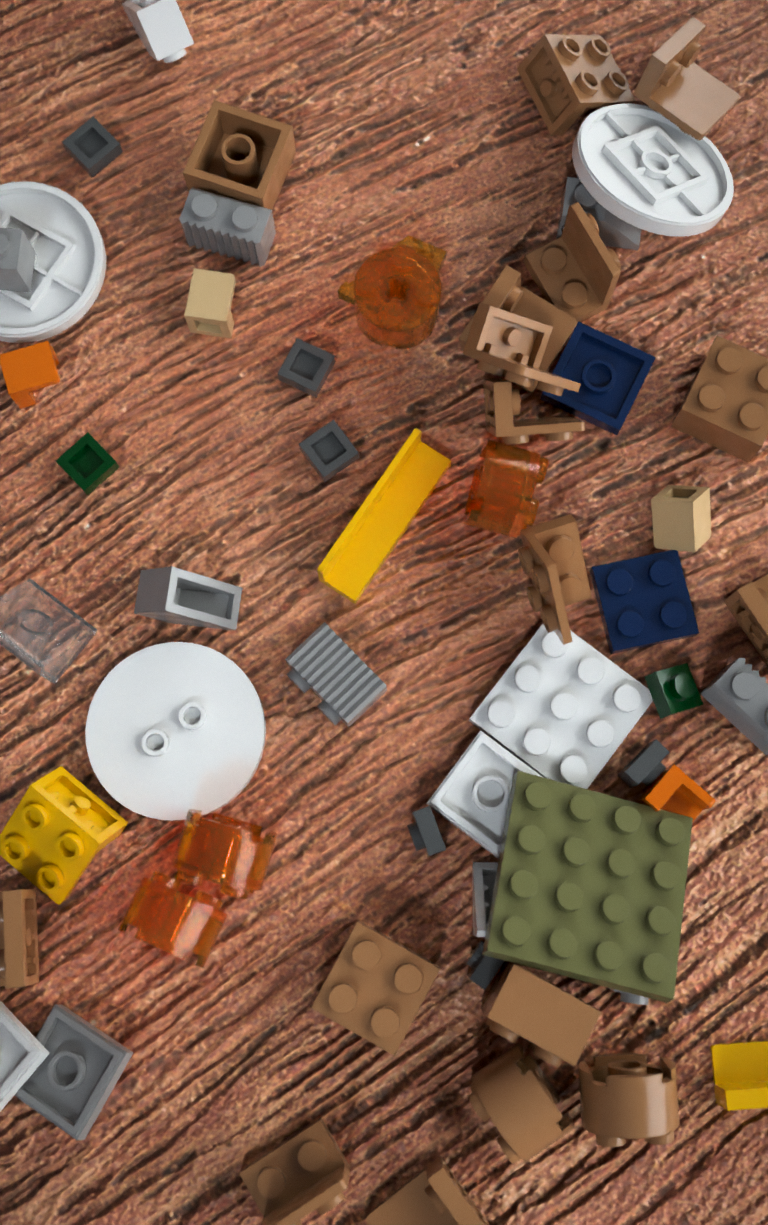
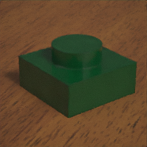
(87, 463)
(673, 690)

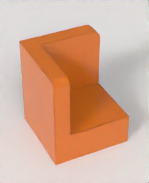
(29, 370)
(677, 794)

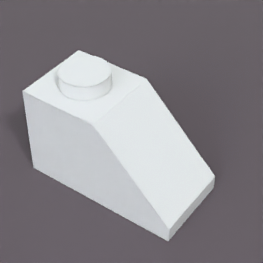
(159, 27)

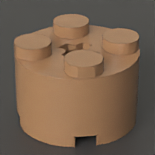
(629, 1099)
(520, 1104)

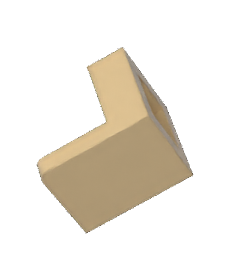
(210, 303)
(681, 518)

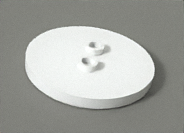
(651, 171)
(66, 265)
(175, 731)

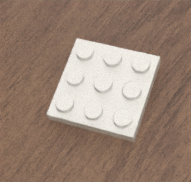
(562, 708)

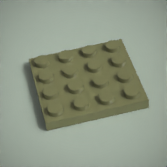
(590, 887)

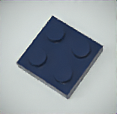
(608, 376)
(644, 601)

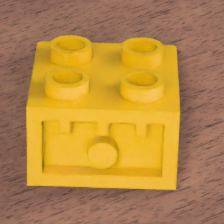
(58, 833)

